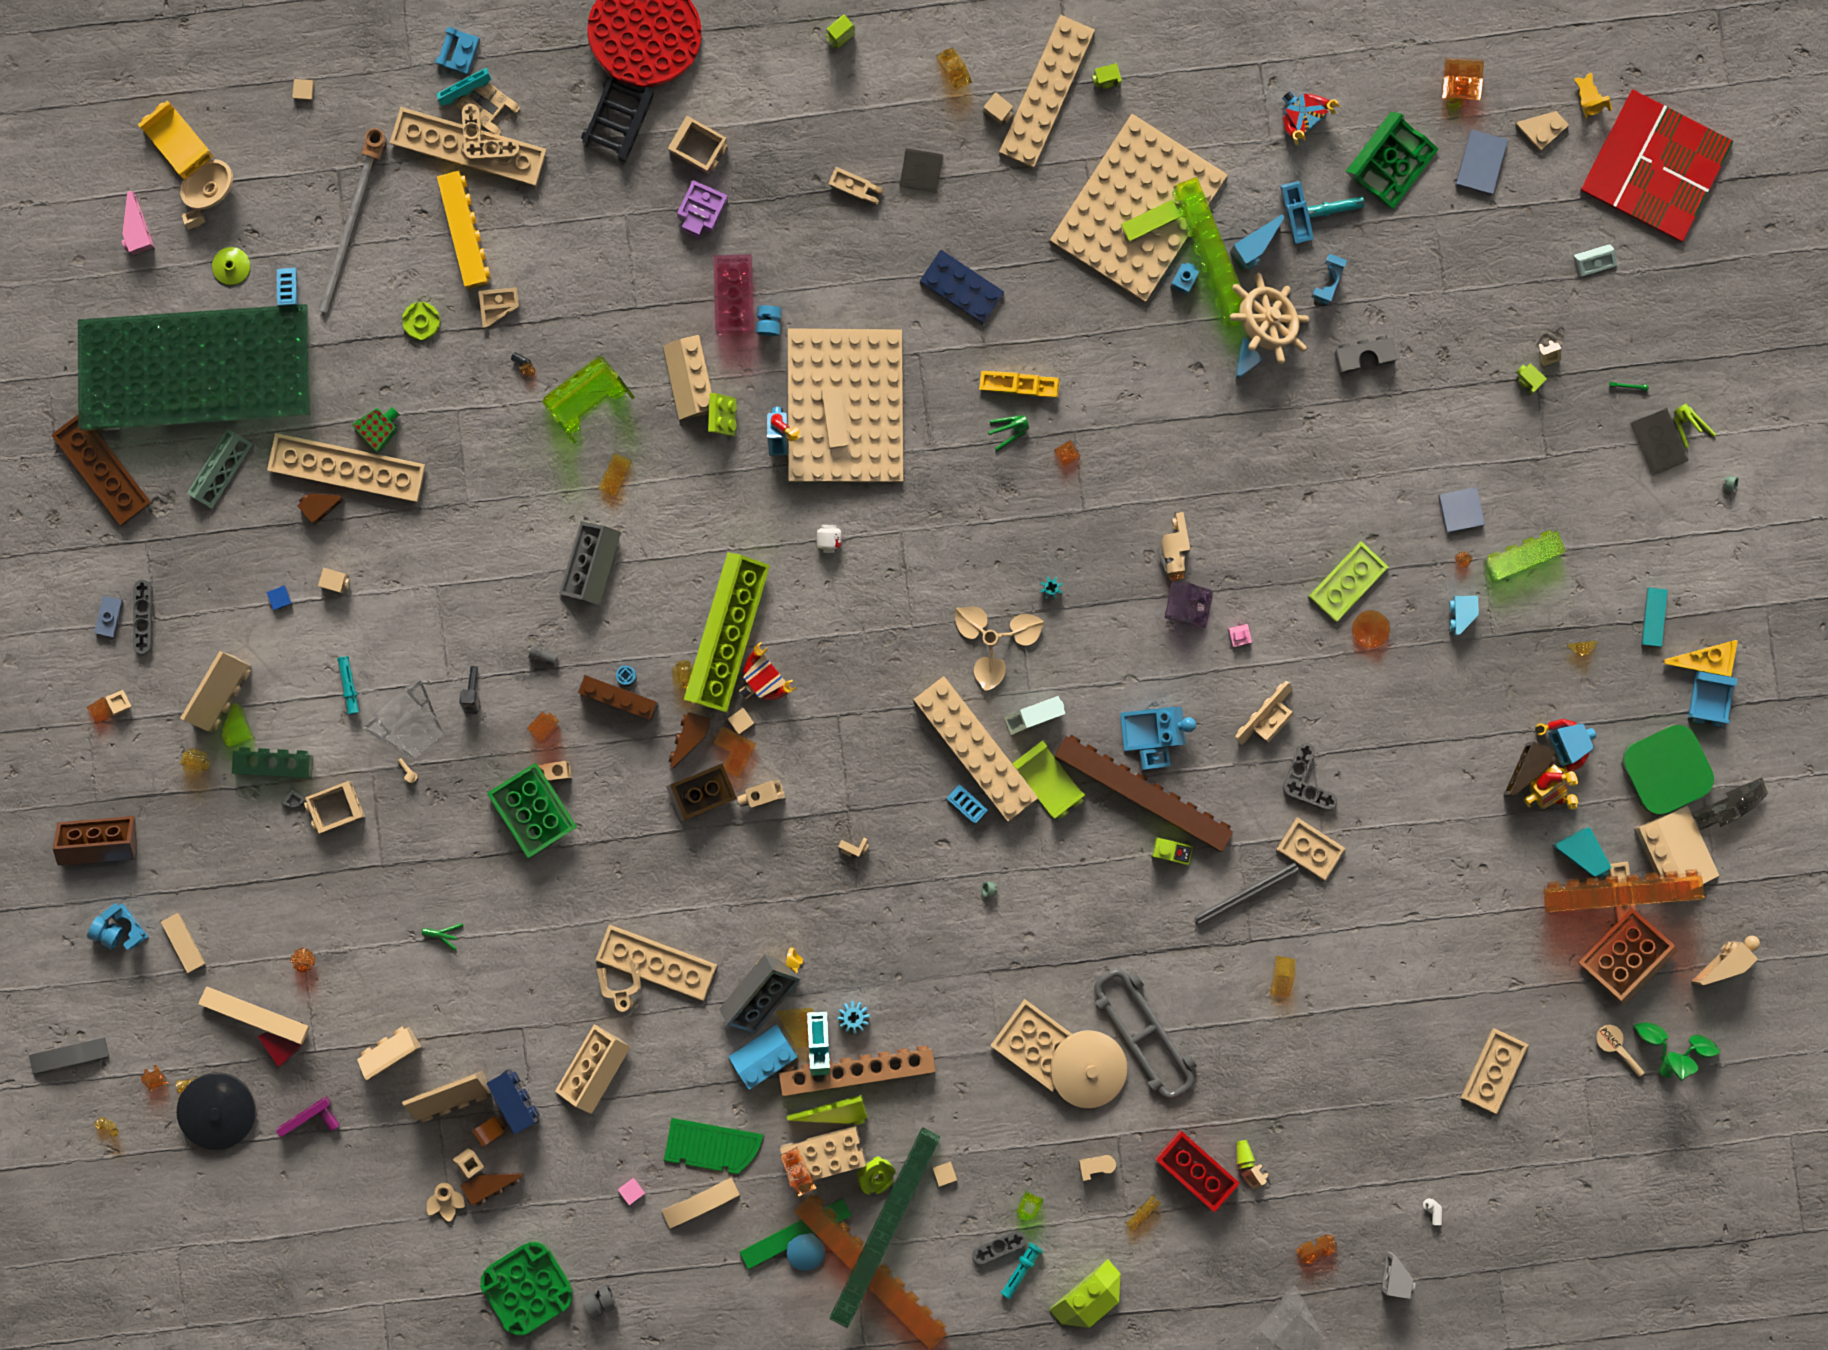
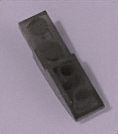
(1735, 806)

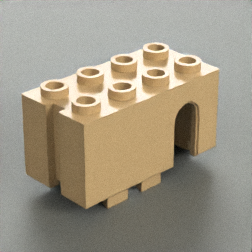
(830, 1152)

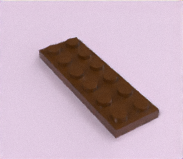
(102, 471)

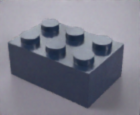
(513, 1101)

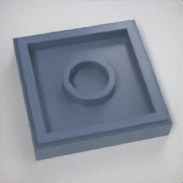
(1461, 509)

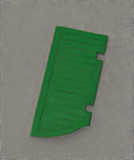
(711, 1146)

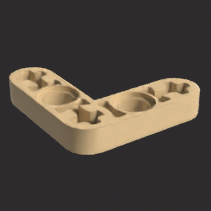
(477, 142)

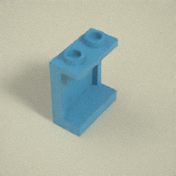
(1711, 698)

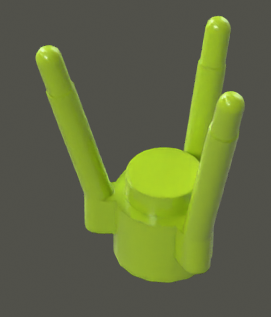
(1686, 413)

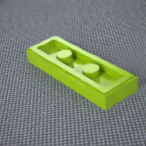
(1150, 220)

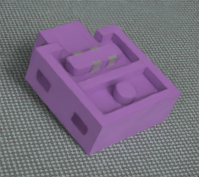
(701, 209)

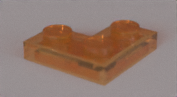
(739, 748)

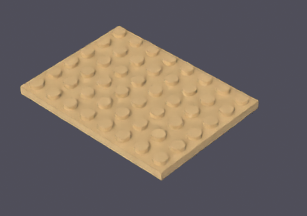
(1128, 182)
(870, 379)

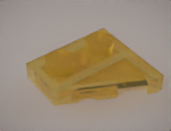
(796, 1024)

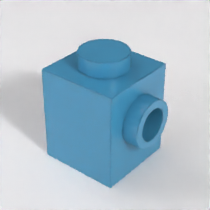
(1185, 278)

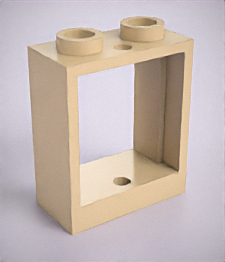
(681, 135)
(353, 801)

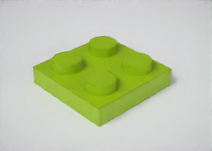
(722, 414)

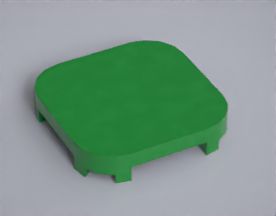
(1668, 769)
(526, 1287)

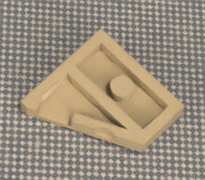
(1542, 128)
(497, 304)

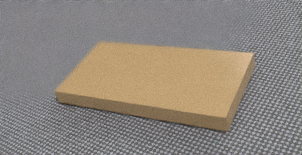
(1494, 1071)

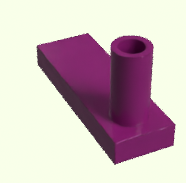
(319, 1107)

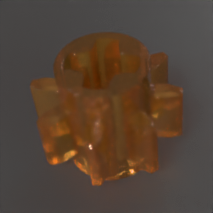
(302, 960)

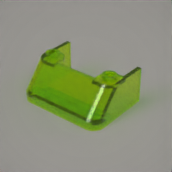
(583, 392)

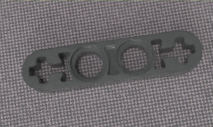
(146, 616)

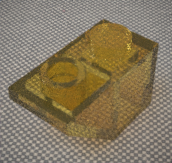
(954, 68)

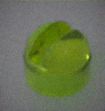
(1454, 106)

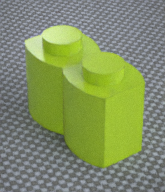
(840, 32)

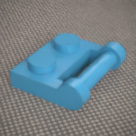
(463, 53)

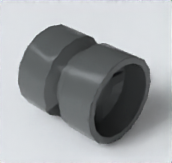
(598, 1302)

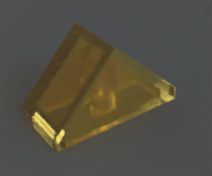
(1282, 976)

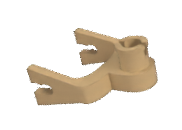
(623, 995)

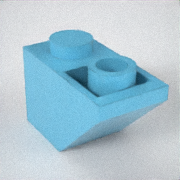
(1464, 611)

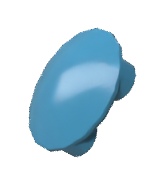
(805, 1252)

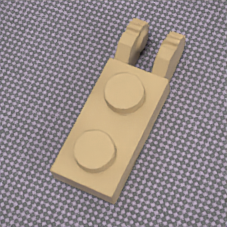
(854, 185)

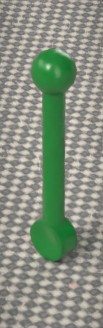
(1644, 387)

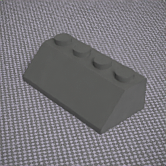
(590, 562)
(759, 994)

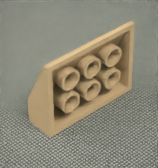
(216, 692)
(1676, 845)
(448, 1096)

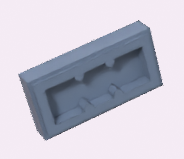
(108, 616)

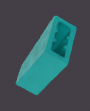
(1584, 852)

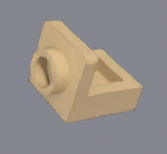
(849, 849)

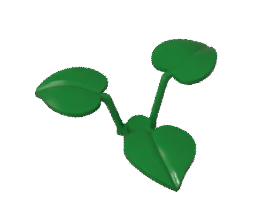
(1676, 1063)

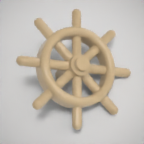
(1269, 318)

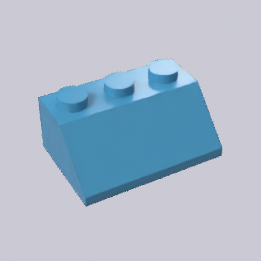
(763, 1056)

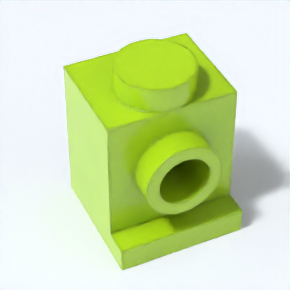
(1107, 76)
(1530, 377)

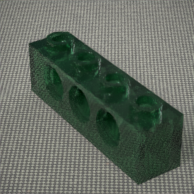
(241, 763)

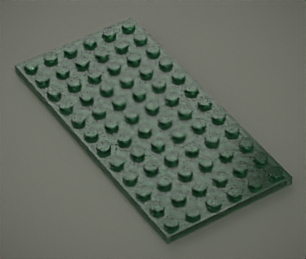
(193, 367)

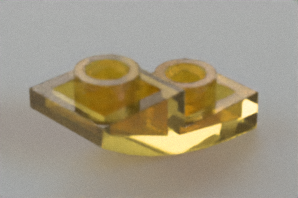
(615, 474)

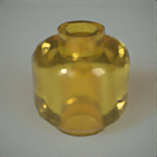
(681, 673)
(194, 761)

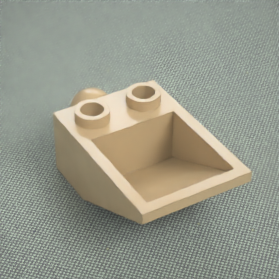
(1733, 960)

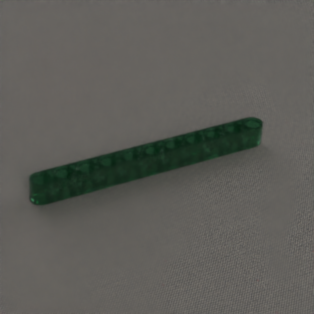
(884, 1227)

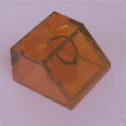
(1462, 78)

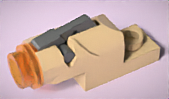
(1172, 548)

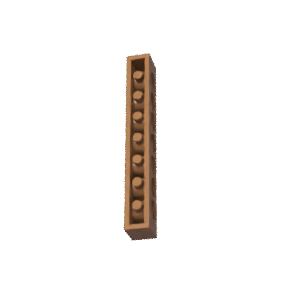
(925, 1066)

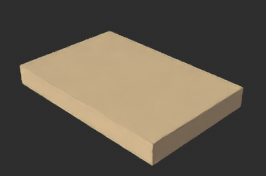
(1310, 849)

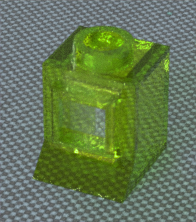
(1029, 1206)

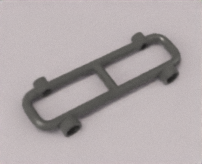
(1133, 984)

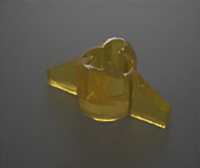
(1582, 648)

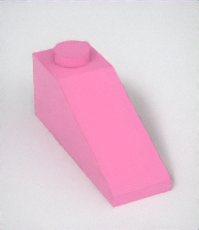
(135, 231)

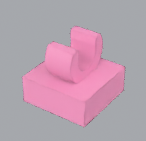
(1240, 635)

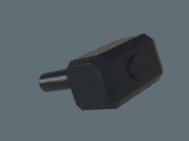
(469, 698)

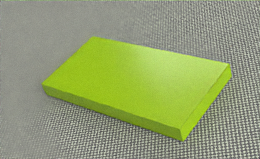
(1348, 581)

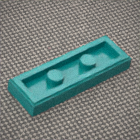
(1654, 617)

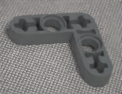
(1299, 780)

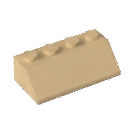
(688, 376)
(592, 1069)

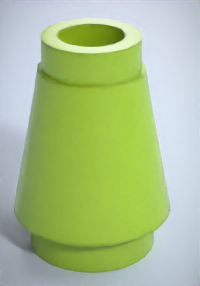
(1244, 1155)

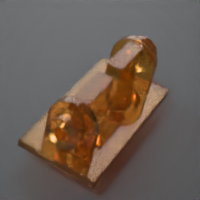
(1311, 1253)

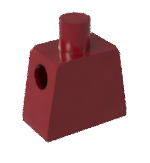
(278, 1047)

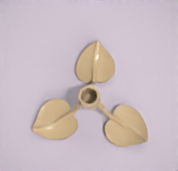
(971, 622)

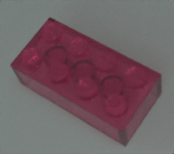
(734, 294)

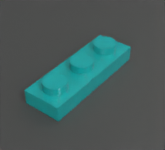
(464, 87)

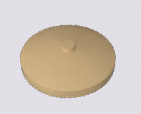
(1088, 1069)

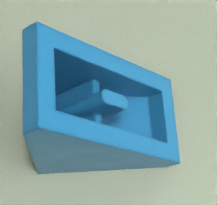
(1247, 359)
(1154, 758)

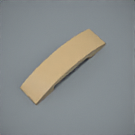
(700, 1203)

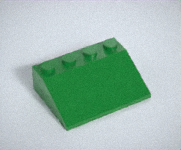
(532, 810)

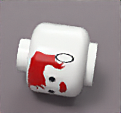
(828, 538)

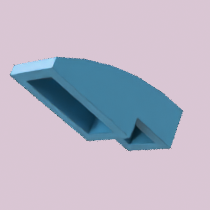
(1296, 212)

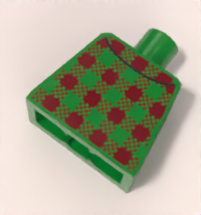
(377, 427)

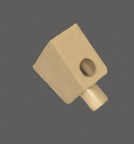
(768, 792)

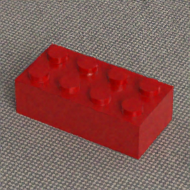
(1197, 1170)

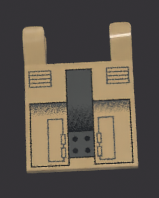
(490, 103)

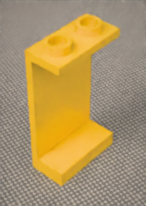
(175, 139)

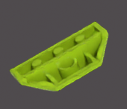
(1090, 1298)

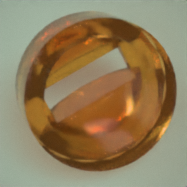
(1463, 555)

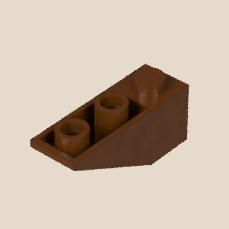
(693, 732)
(486, 1184)

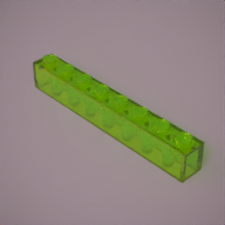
(1209, 247)

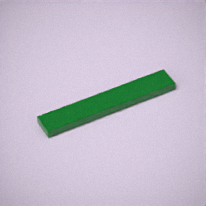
(779, 1240)

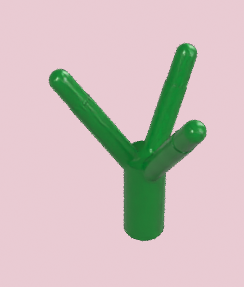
(439, 934)

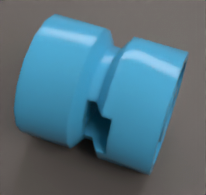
(765, 326)
(106, 933)

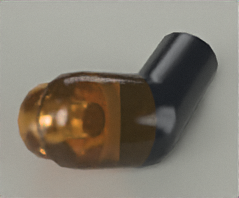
(524, 363)

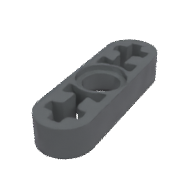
(983, 1248)

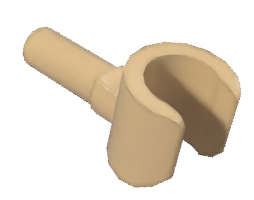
(411, 776)

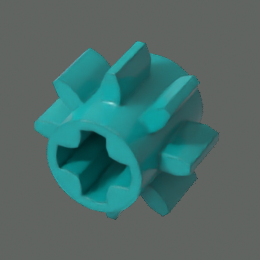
(1056, 590)

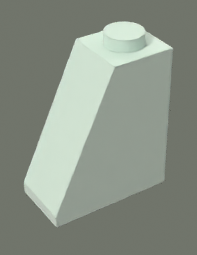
(1034, 715)

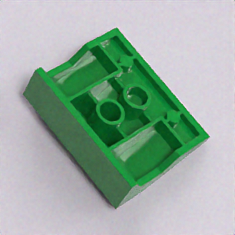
(1392, 160)

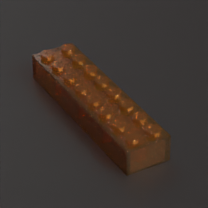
(1623, 892)

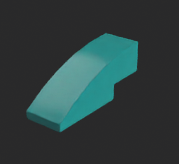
(818, 1043)

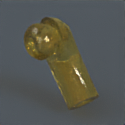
(108, 1124)

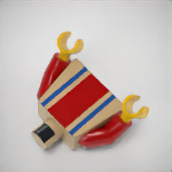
(763, 677)

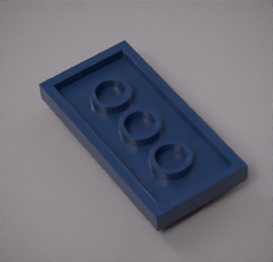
(961, 286)

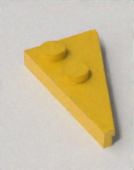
(1713, 660)

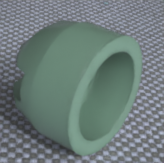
(1731, 484)
(988, 889)

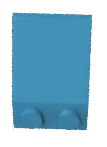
(1250, 249)

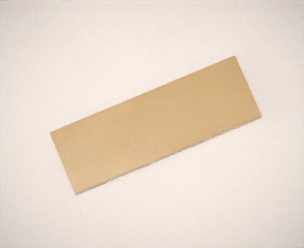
(656, 962)

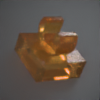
(1067, 453)
(99, 710)
(153, 1079)

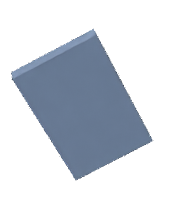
(1481, 162)

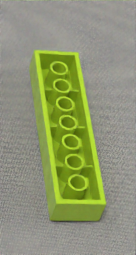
(727, 632)

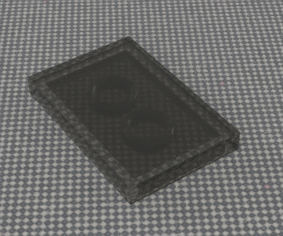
(1659, 441)

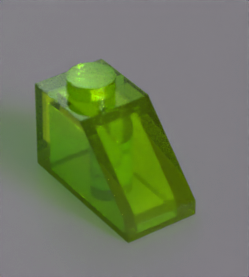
(236, 727)

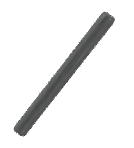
(1246, 894)

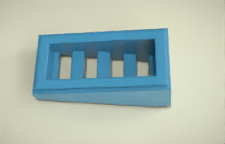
(280, 301)
(981, 812)

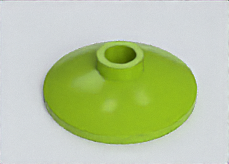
(237, 272)

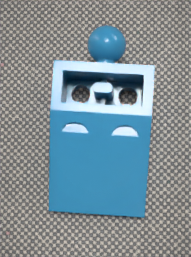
(1155, 728)

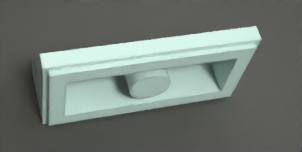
(1596, 260)

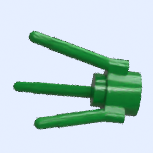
(1018, 424)

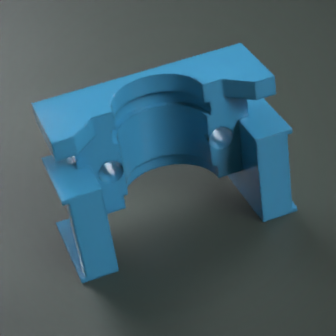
(1336, 267)
(120, 912)

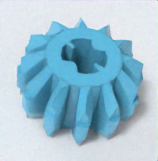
(848, 1013)

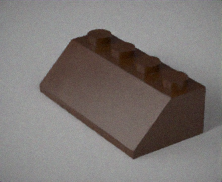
(95, 840)

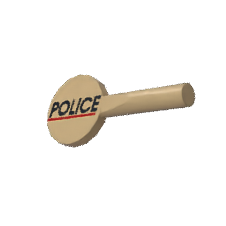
(1610, 1039)

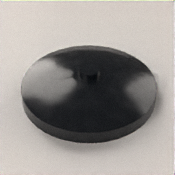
(216, 1111)

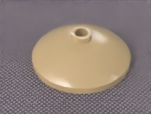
(207, 185)

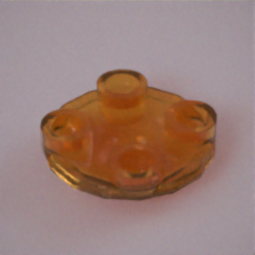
(1371, 629)

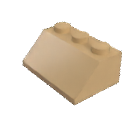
(388, 1052)

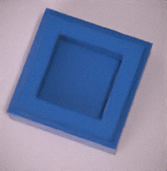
(279, 597)

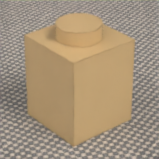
(998, 109)
(334, 580)
(468, 1163)

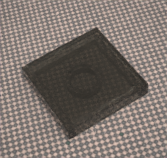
(921, 170)

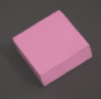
(631, 1191)

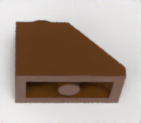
(318, 505)
(490, 1130)

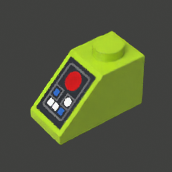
(1172, 851)

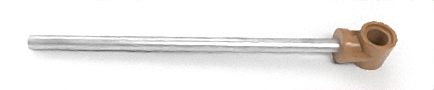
(372, 152)

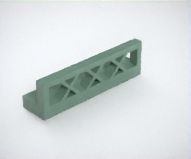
(215, 464)

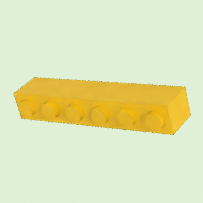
(462, 229)

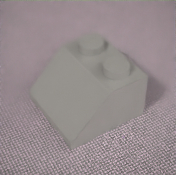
(1396, 1278)

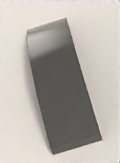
(68, 1055)

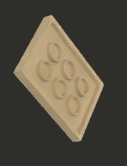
(1031, 1041)

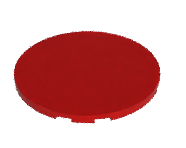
(644, 39)

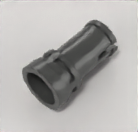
(539, 654)

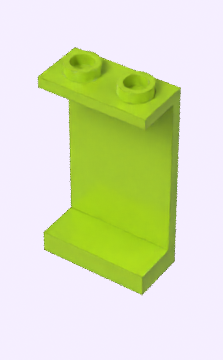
(1048, 780)

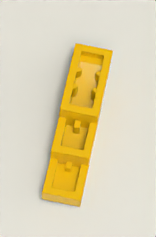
(1019, 384)

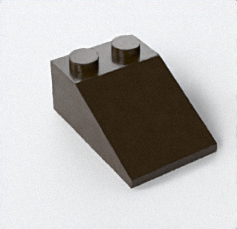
(1531, 764)
(701, 792)

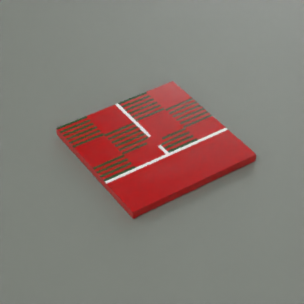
(1656, 165)

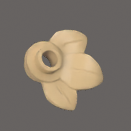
(445, 1204)

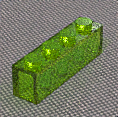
(1524, 556)

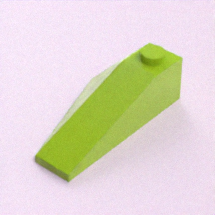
(843, 1111)

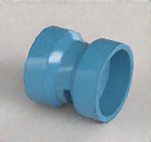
(626, 678)

